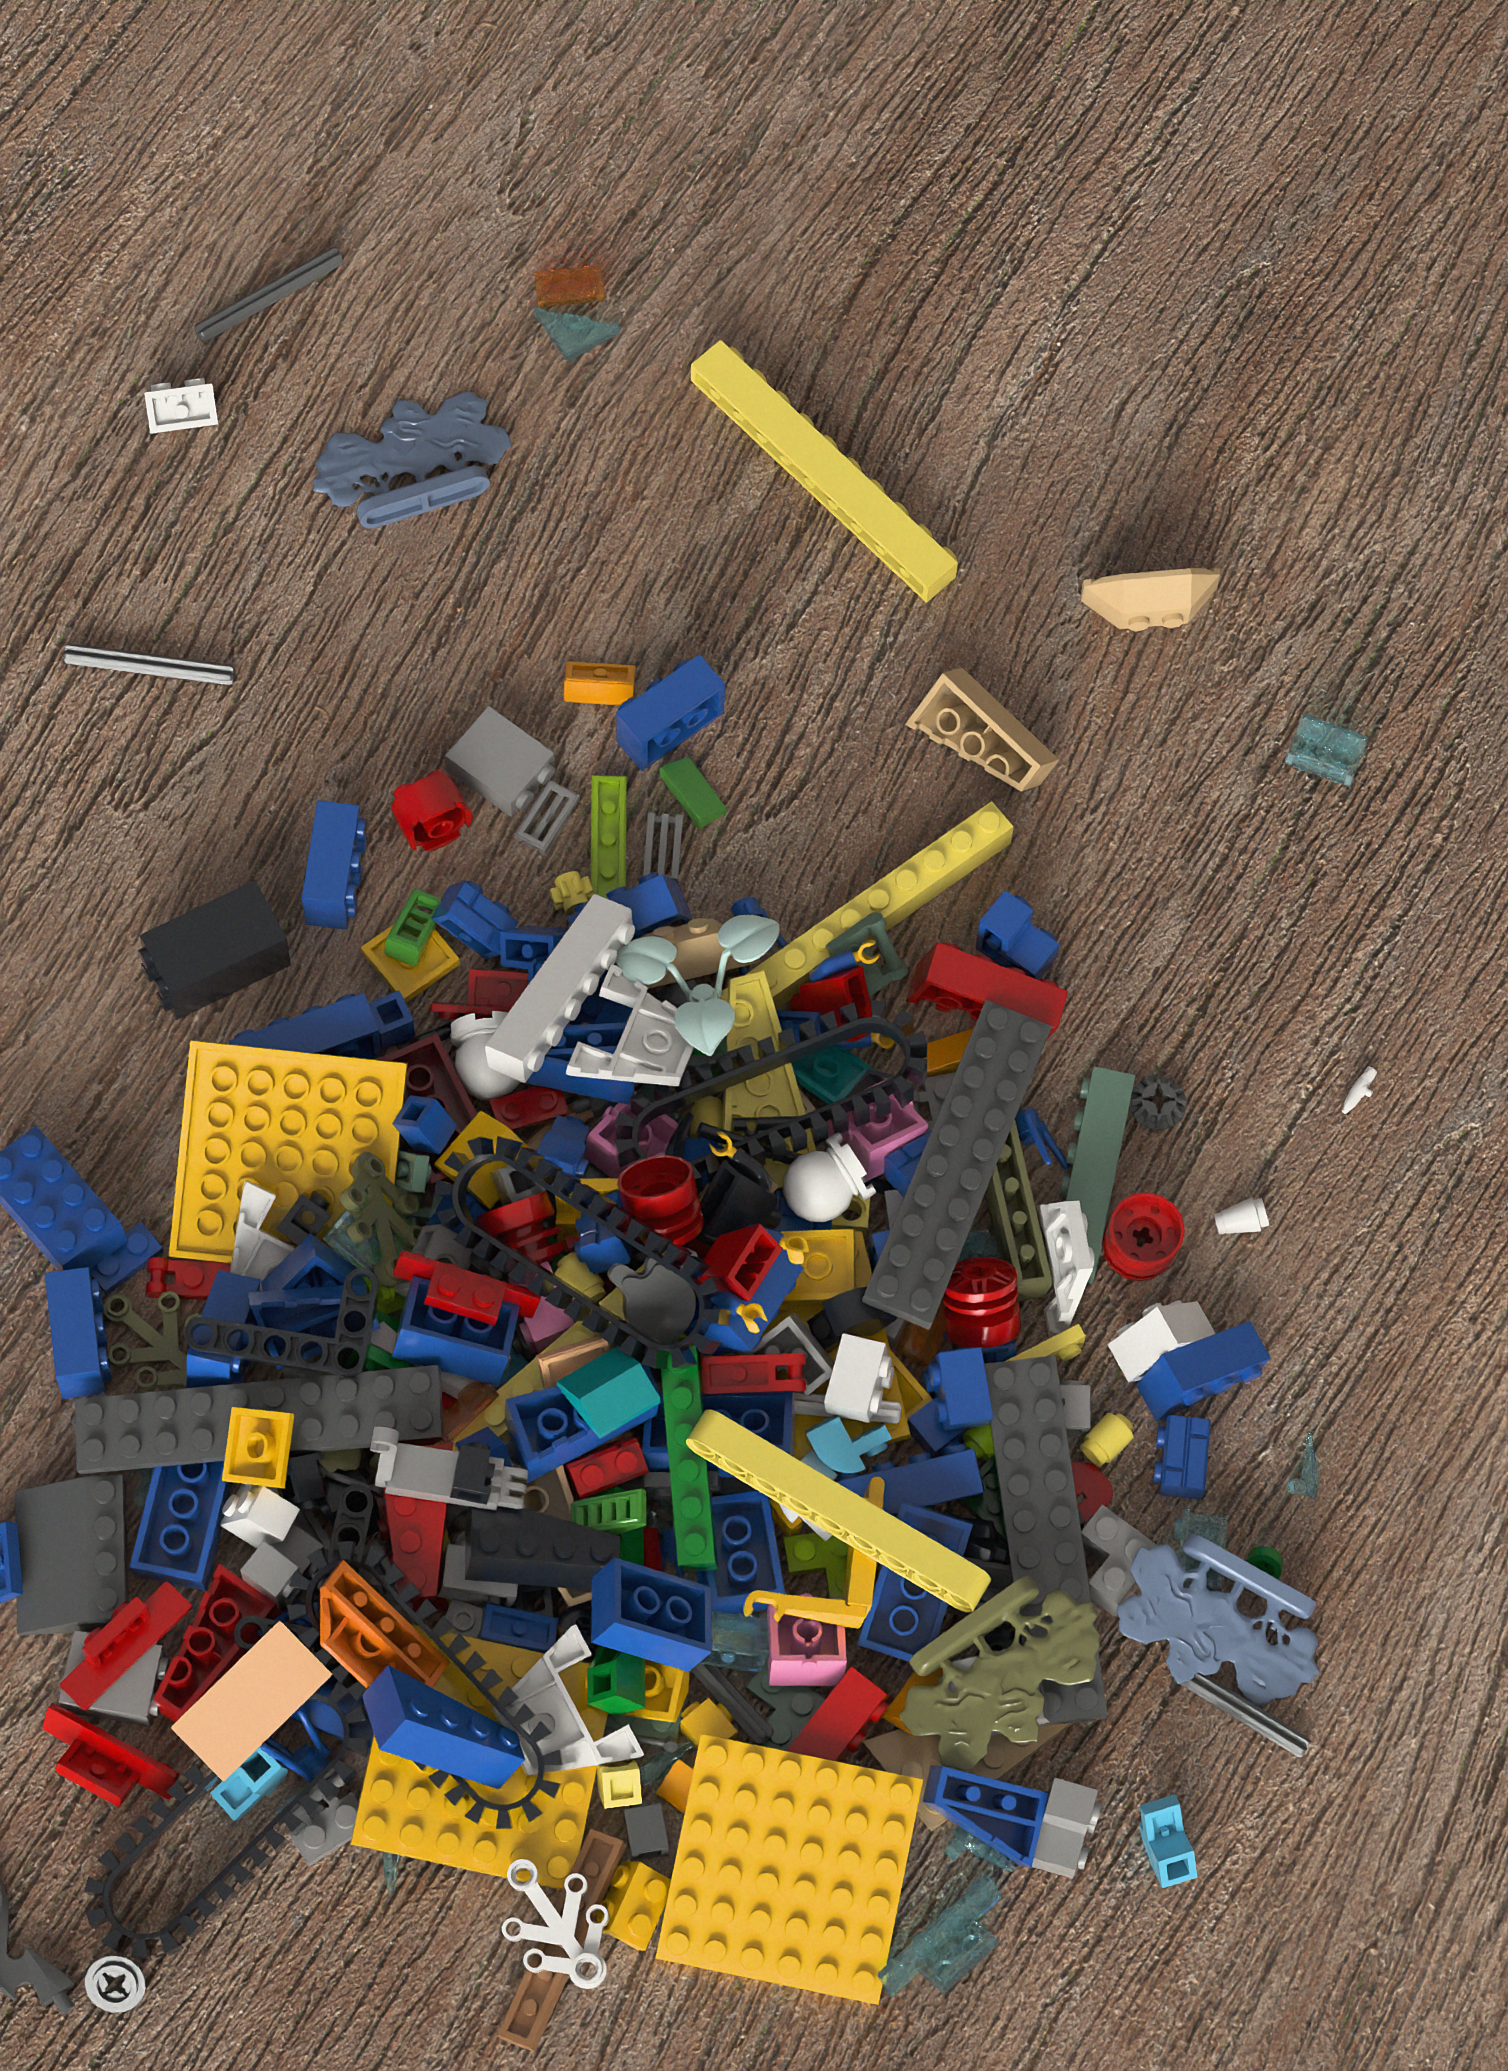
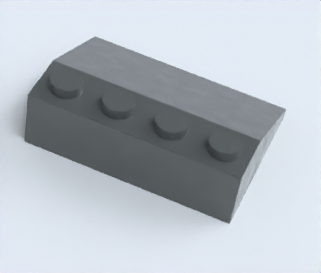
(72, 1554)

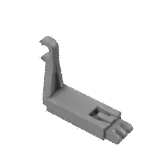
(430, 1473)

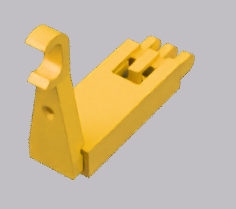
(857, 1586)

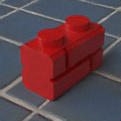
(605, 1467)

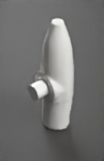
(1359, 1089)

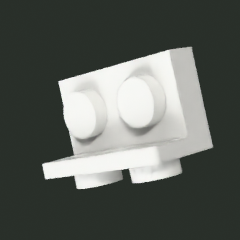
(180, 407)

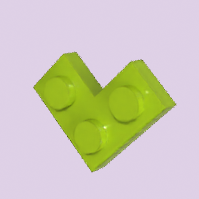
(812, 1554)

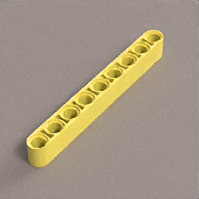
(838, 1511)

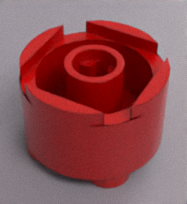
(430, 811)

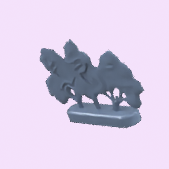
(415, 445)
(1209, 1628)

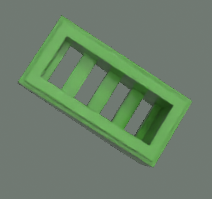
(407, 946)
(589, 1511)

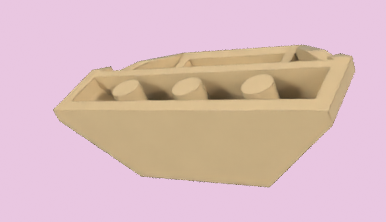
(1151, 597)
(696, 950)

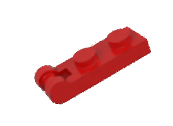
(192, 1278)
(752, 1374)

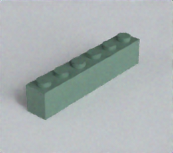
(1097, 1149)

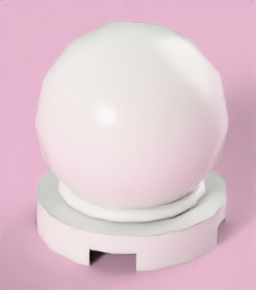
(471, 1058)
(823, 1183)

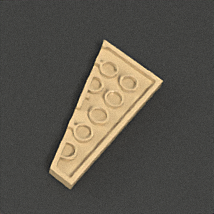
(913, 1757)

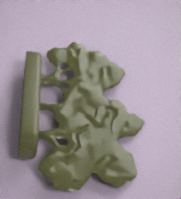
(1003, 1685)

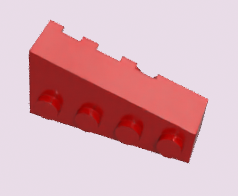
(966, 981)
(418, 1538)
(210, 1643)
(843, 1718)

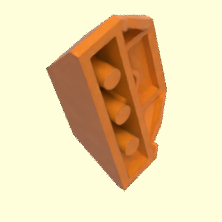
(370, 1634)

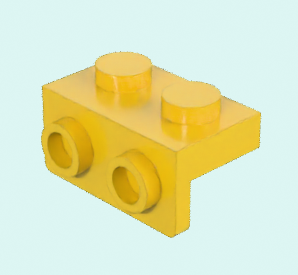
(634, 1903)

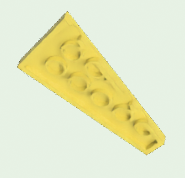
(769, 1093)

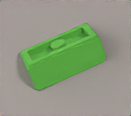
(692, 791)

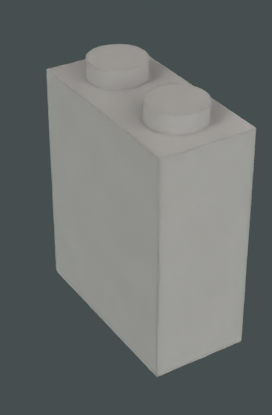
(500, 762)
(128, 1698)

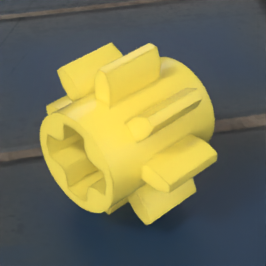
(571, 891)

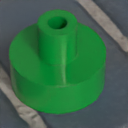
(1267, 1560)

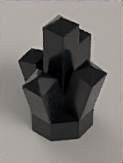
(980, 1542)

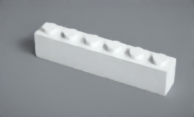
(559, 988)

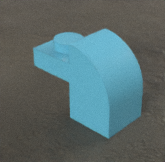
(839, 1451)
(249, 1784)
(1166, 1841)

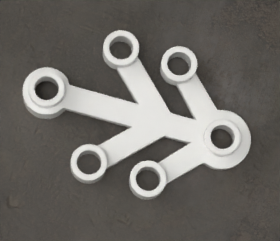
(560, 1930)

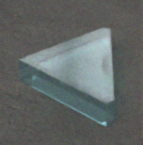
(574, 333)

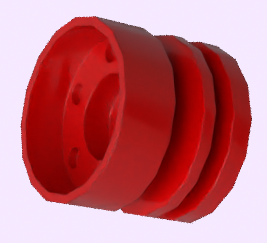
(664, 1196)
(1155, 1221)
(523, 1229)
(982, 1303)

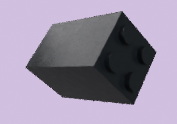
(214, 950)

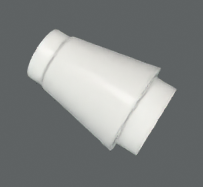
(1242, 1217)

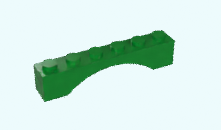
(688, 1470)
(616, 1677)

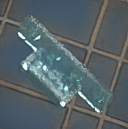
(948, 1945)

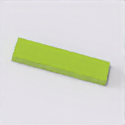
(608, 833)

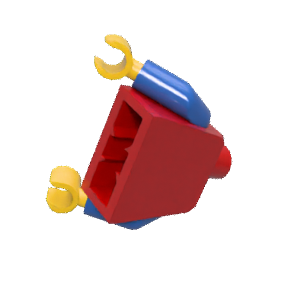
(837, 984)
(743, 1261)

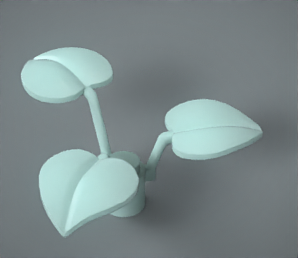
(705, 1018)

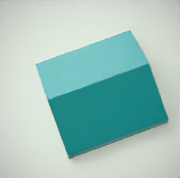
(830, 1073)
(609, 1391)

